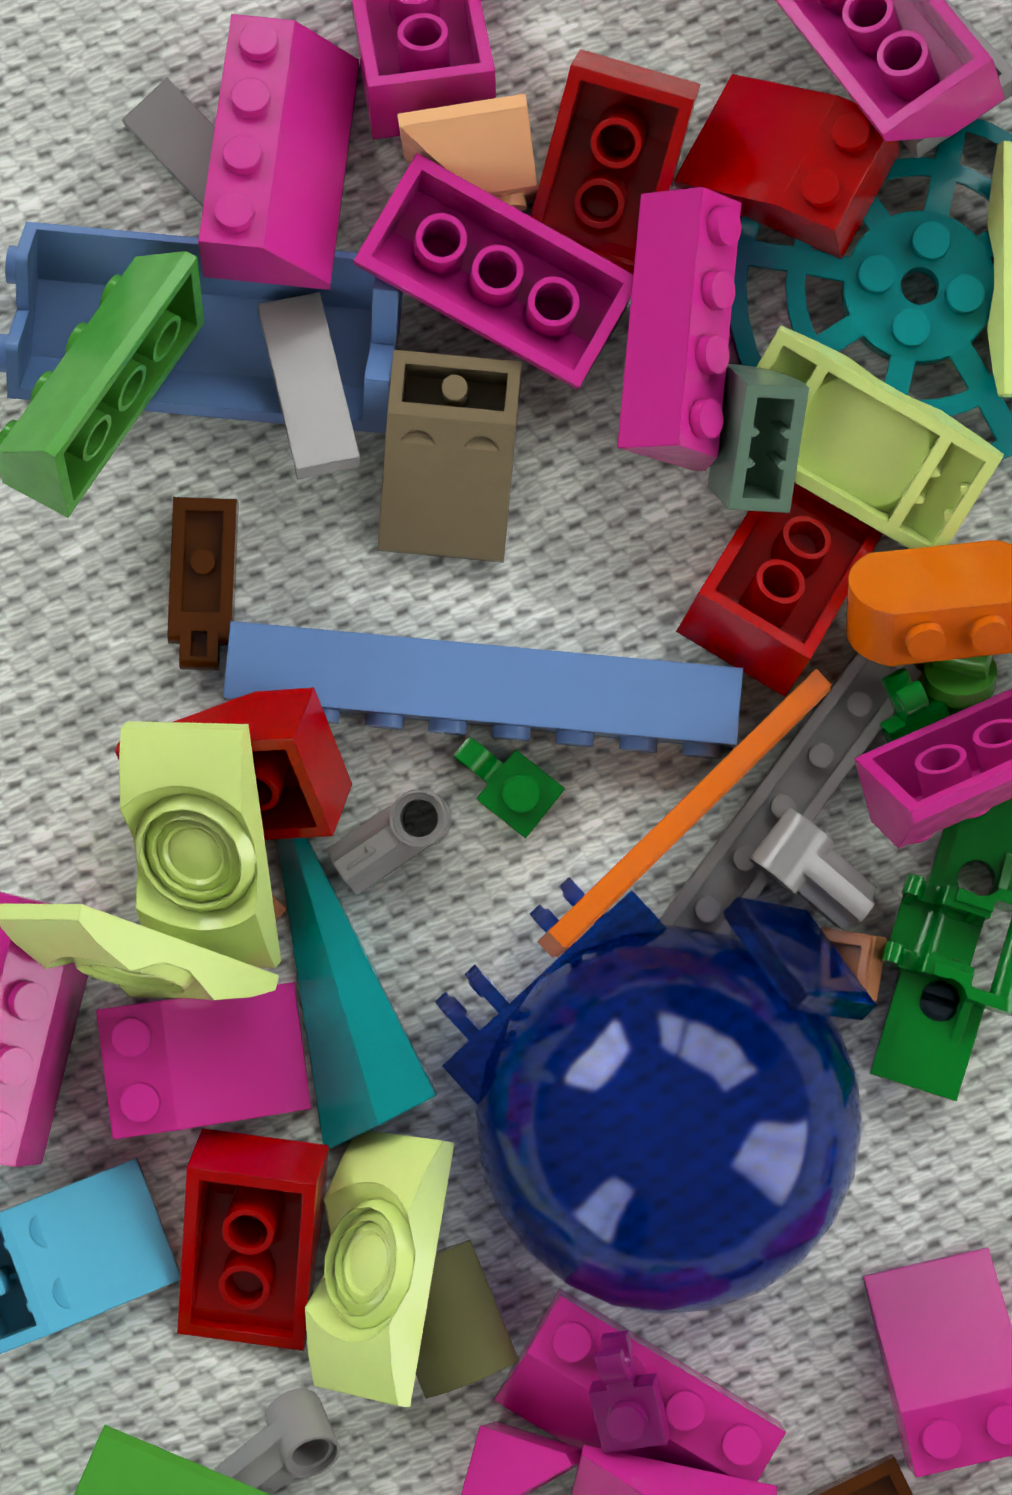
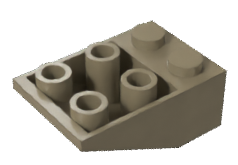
(449, 455)

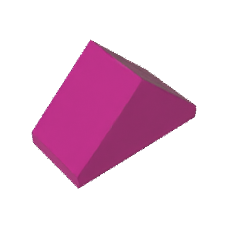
(515, 1461)

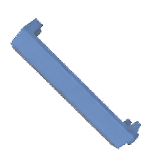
(227, 364)

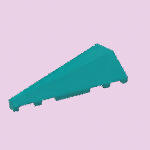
(355, 1039)

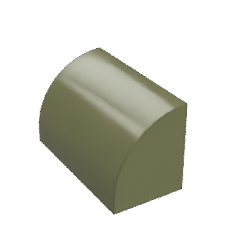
(462, 1325)

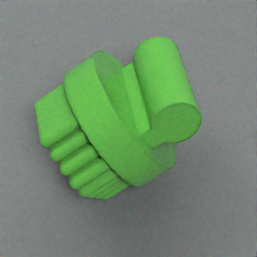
(961, 681)

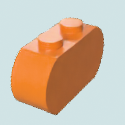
(931, 603)

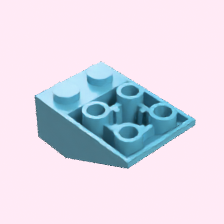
(80, 1254)

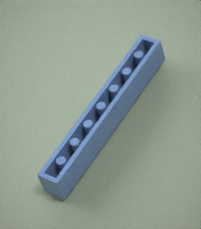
(492, 687)

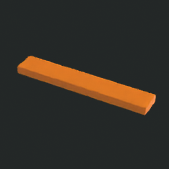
(684, 815)

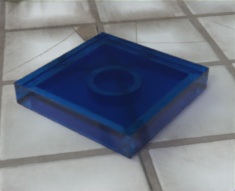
(798, 959)

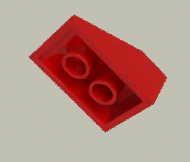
(609, 145)
(791, 160)
(778, 588)
(294, 758)
(251, 1238)

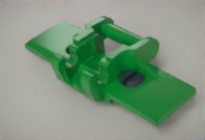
(932, 946)

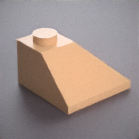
(479, 142)

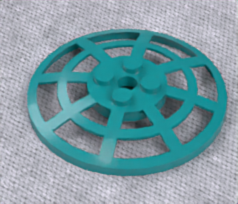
(872, 290)

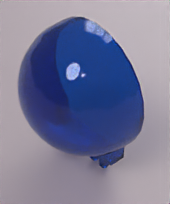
(658, 1114)

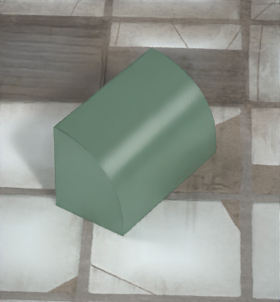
(759, 439)

